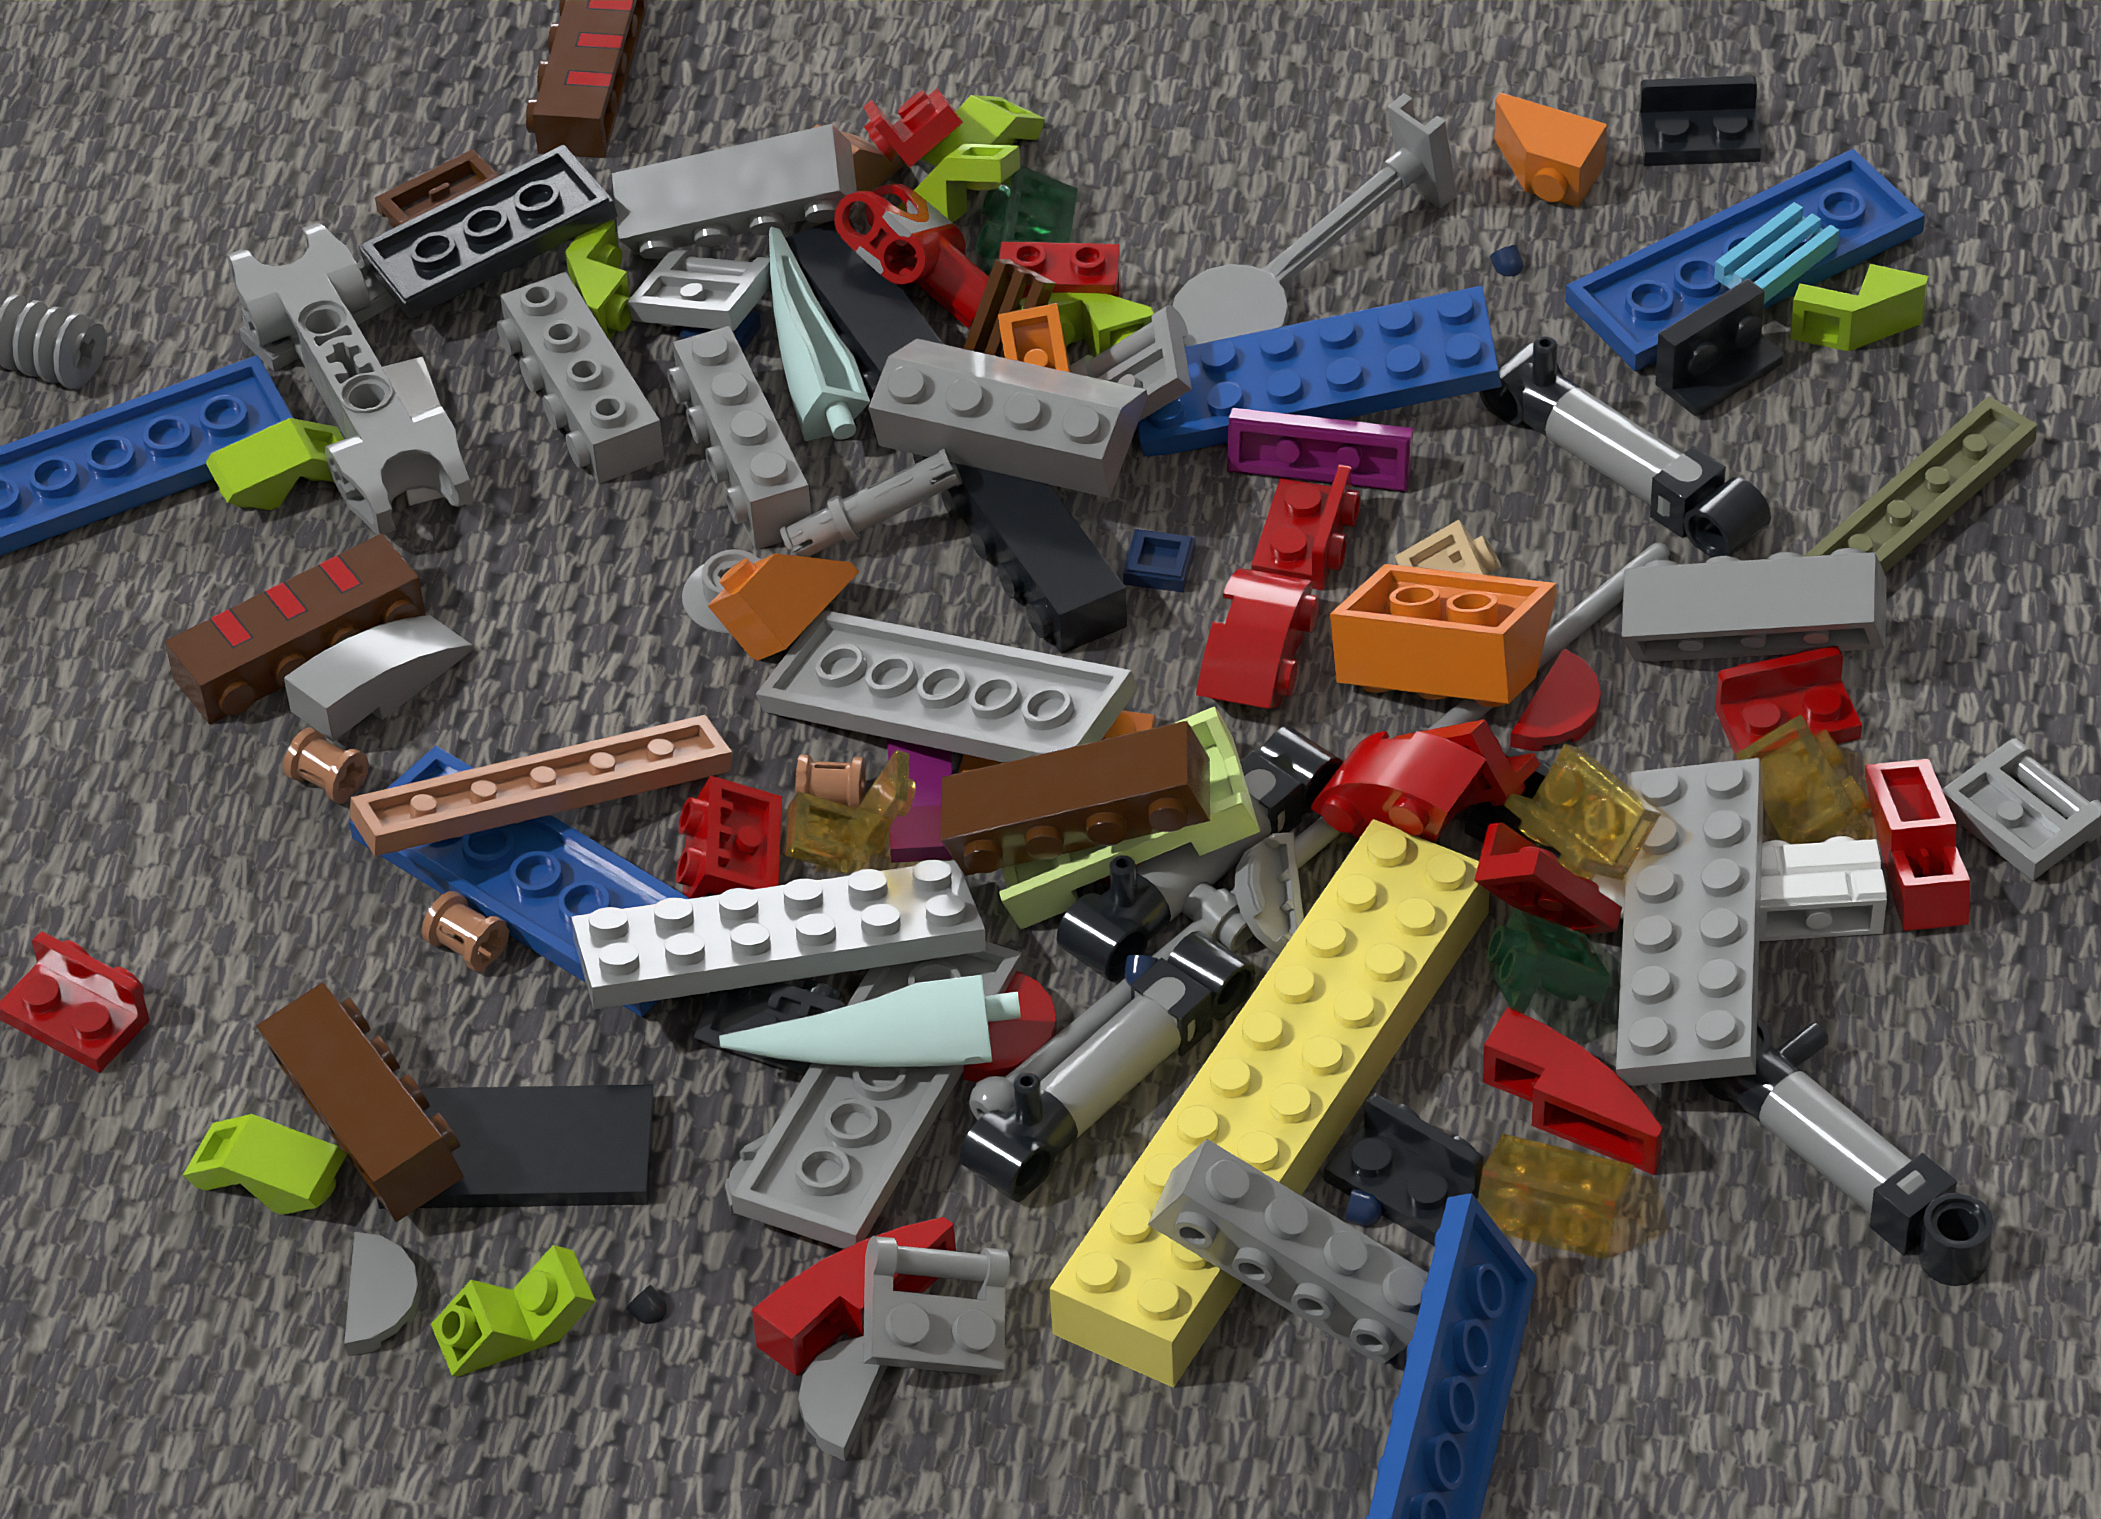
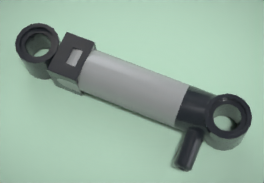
(1683, 489)
(1149, 896)
(1166, 1015)
(1906, 1198)

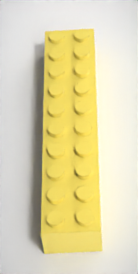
(1276, 1089)

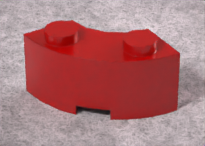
(1254, 649)
(1400, 783)

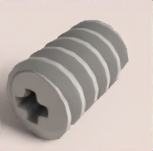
(49, 341)

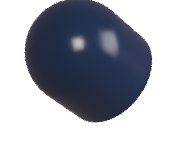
(1507, 261)
(1136, 966)
(1363, 1209)

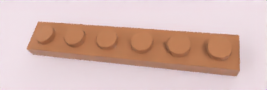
(539, 785)

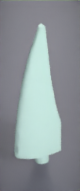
(816, 362)
(909, 1027)

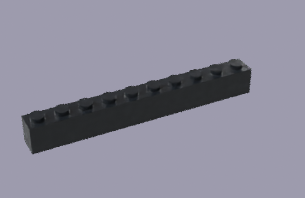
(1009, 518)

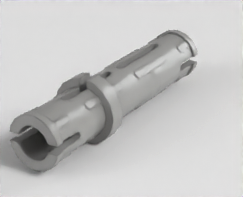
(876, 503)

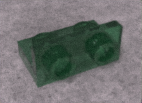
(1025, 210)
(1545, 951)

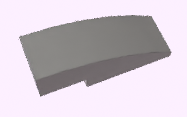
(372, 673)

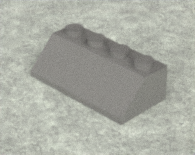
(1006, 416)

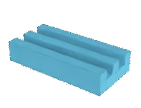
(1768, 248)

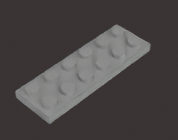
(943, 689)
(1693, 927)
(777, 933)
(857, 1126)

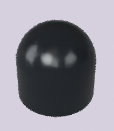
(648, 1306)

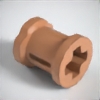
(325, 765)
(832, 780)
(465, 931)

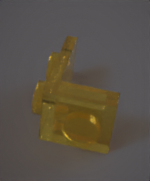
(848, 836)

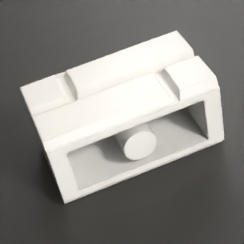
(1821, 889)

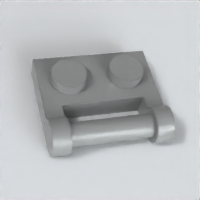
(700, 291)
(1147, 360)
(2014, 819)
(935, 1329)

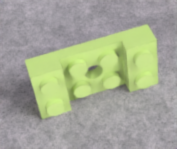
(1049, 886)

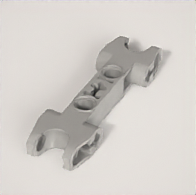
(383, 444)

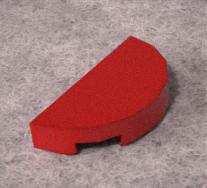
(1561, 707)
(1018, 1039)

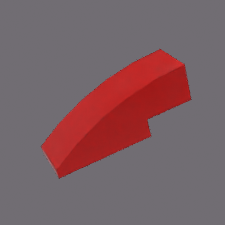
(1918, 844)
(1570, 1091)
(829, 1297)

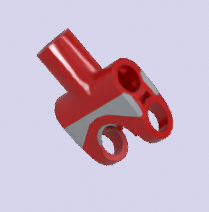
(915, 248)

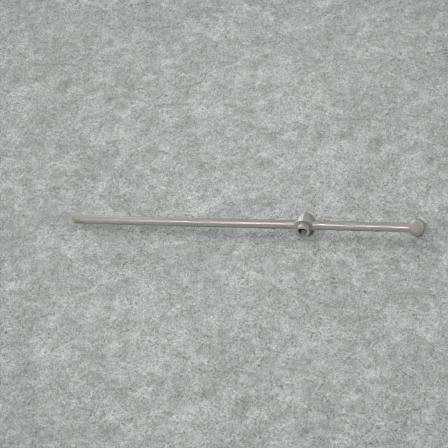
(1218, 911)

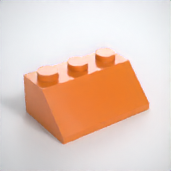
(1442, 634)

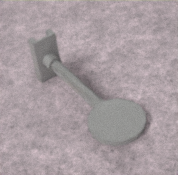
(1249, 300)

